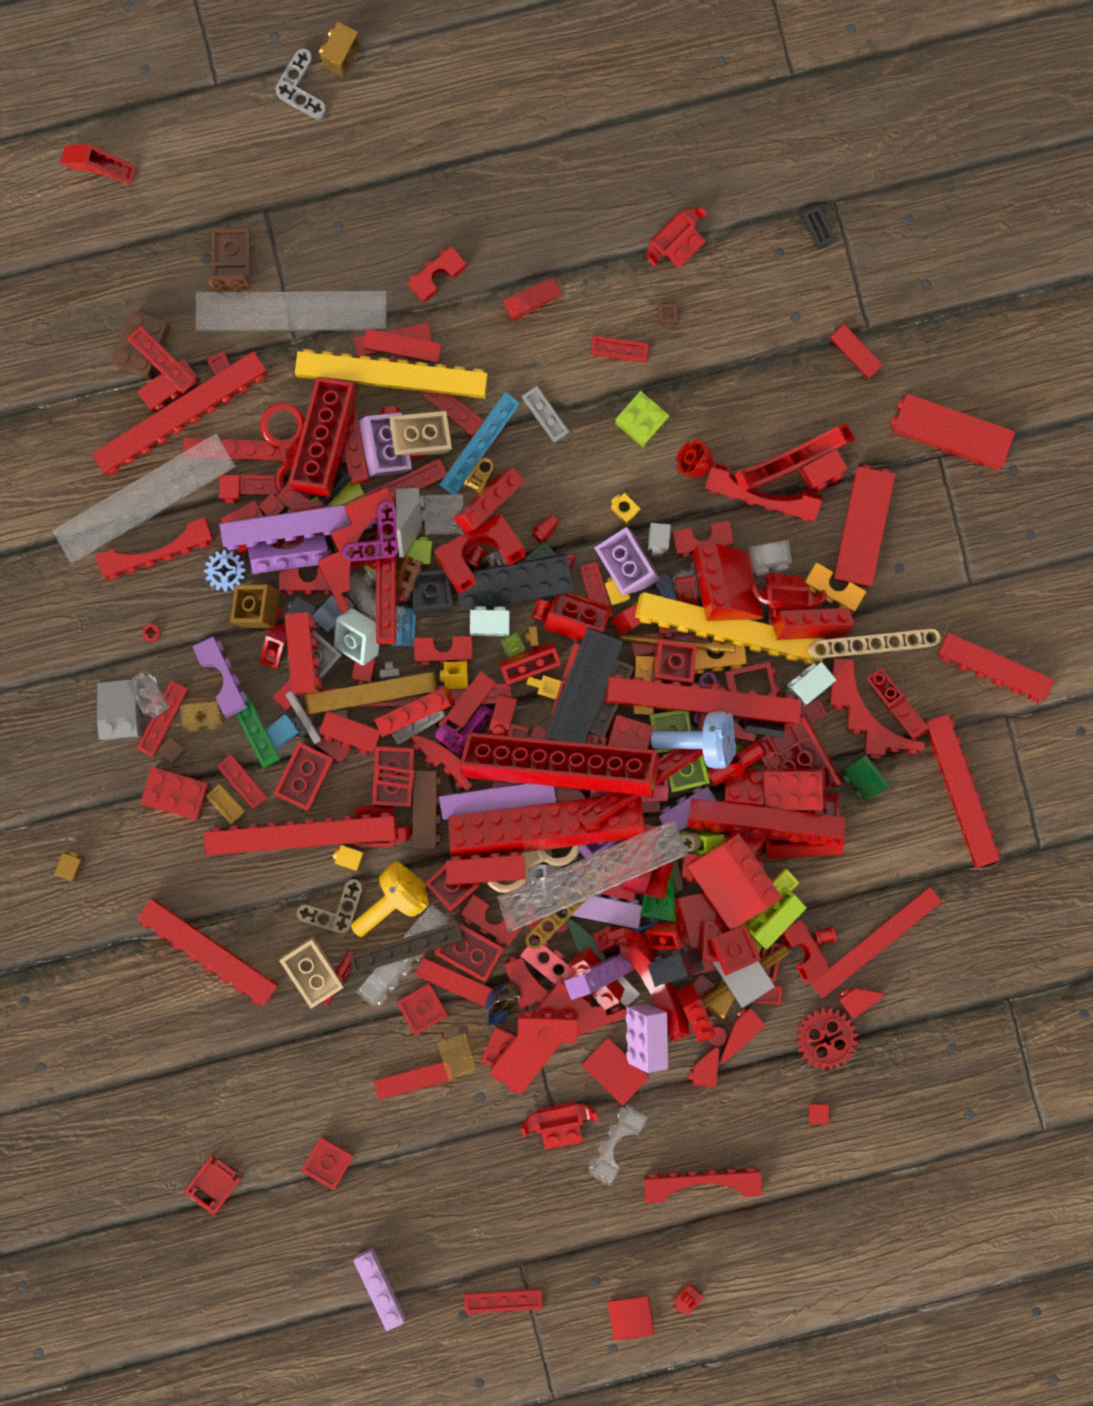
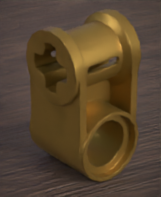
(479, 477)

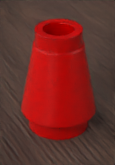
(545, 529)

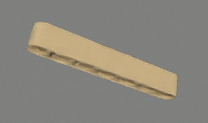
(882, 640)

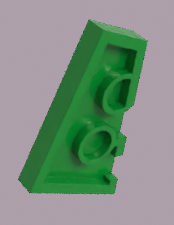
(660, 908)

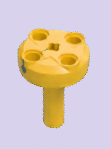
(401, 890)

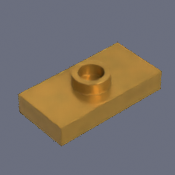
(225, 803)

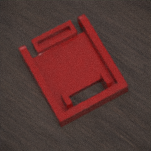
(215, 1181)

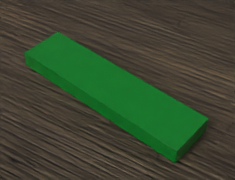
(257, 734)

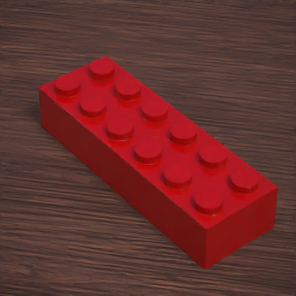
(323, 437)

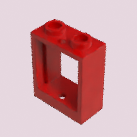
(770, 671)

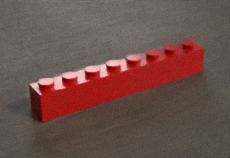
(961, 791)
(766, 822)
(207, 951)

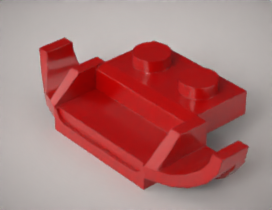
(677, 238)
(787, 593)
(404, 832)
(559, 1123)

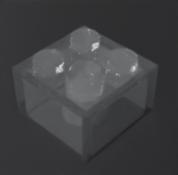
(440, 514)
(769, 557)

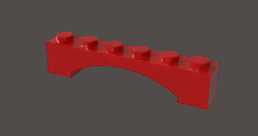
(801, 505)
(196, 535)
(659, 1187)

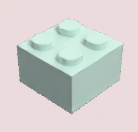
(490, 622)
(356, 636)
(814, 681)

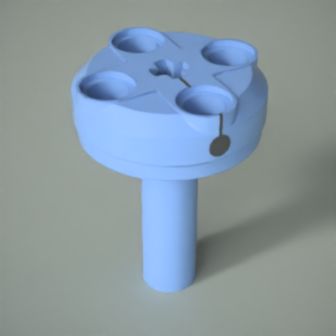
(715, 740)

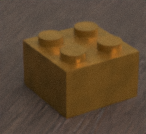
(340, 49)
(254, 606)

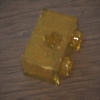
(190, 715)

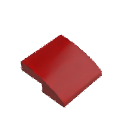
(631, 1317)

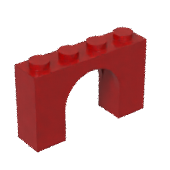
(492, 532)

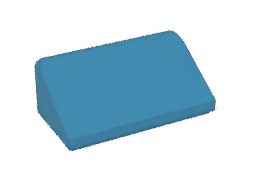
(407, 632)
(281, 731)

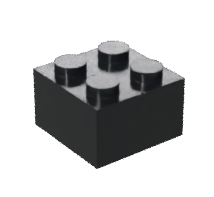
(431, 593)
(675, 965)

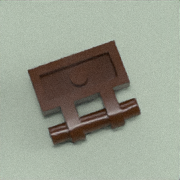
(403, 567)

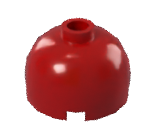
(694, 459)

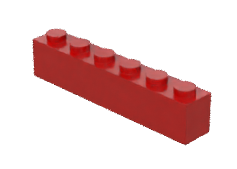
(994, 667)

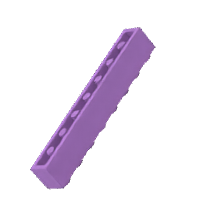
(285, 526)

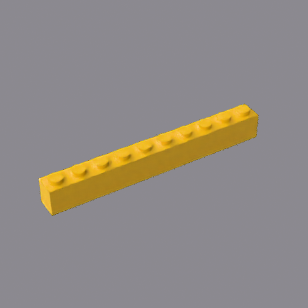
(392, 374)
(740, 632)

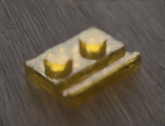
(456, 1056)

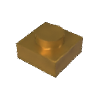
(531, 636)

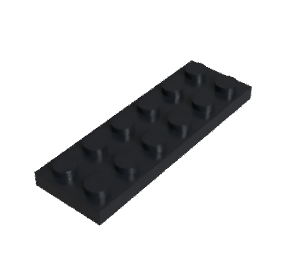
(518, 582)
(584, 687)

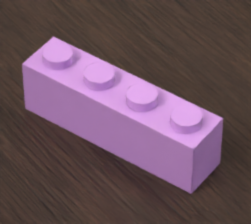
(610, 910)
(379, 1289)

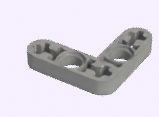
(292, 85)

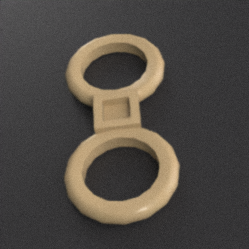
(532, 859)

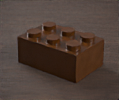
(127, 356)

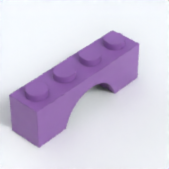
(267, 558)
(230, 697)

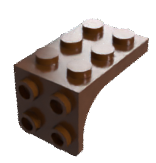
(230, 260)

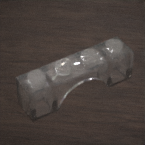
(629, 1122)

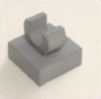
(390, 672)

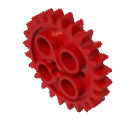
(832, 1055)

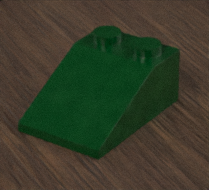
(864, 778)

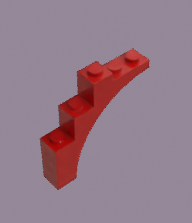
(794, 459)
(877, 738)

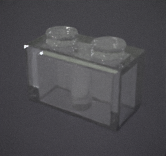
(148, 694)

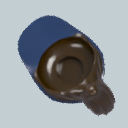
(501, 1001)

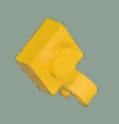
(547, 686)

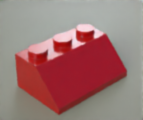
(572, 615)

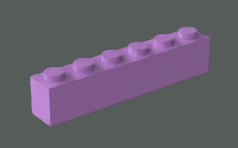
(497, 799)
(598, 976)

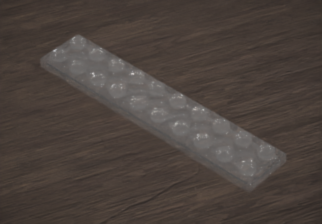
(291, 311)
(144, 498)
(592, 875)

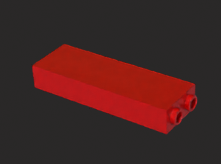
(952, 431)
(863, 526)
(523, 1059)

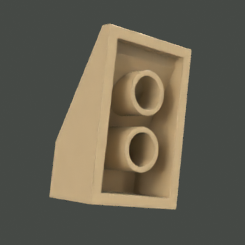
(420, 434)
(311, 972)

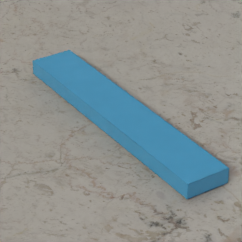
(479, 443)

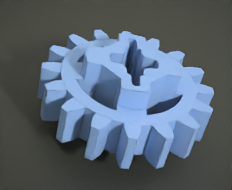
(224, 562)

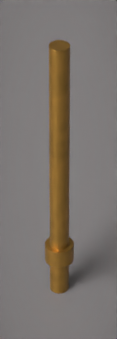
(715, 646)

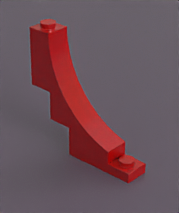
(334, 565)
(638, 952)
(533, 992)

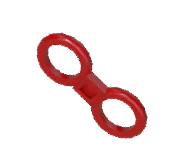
(286, 447)

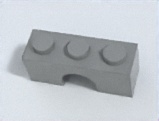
(658, 539)

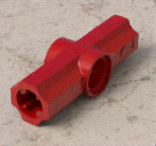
(738, 764)

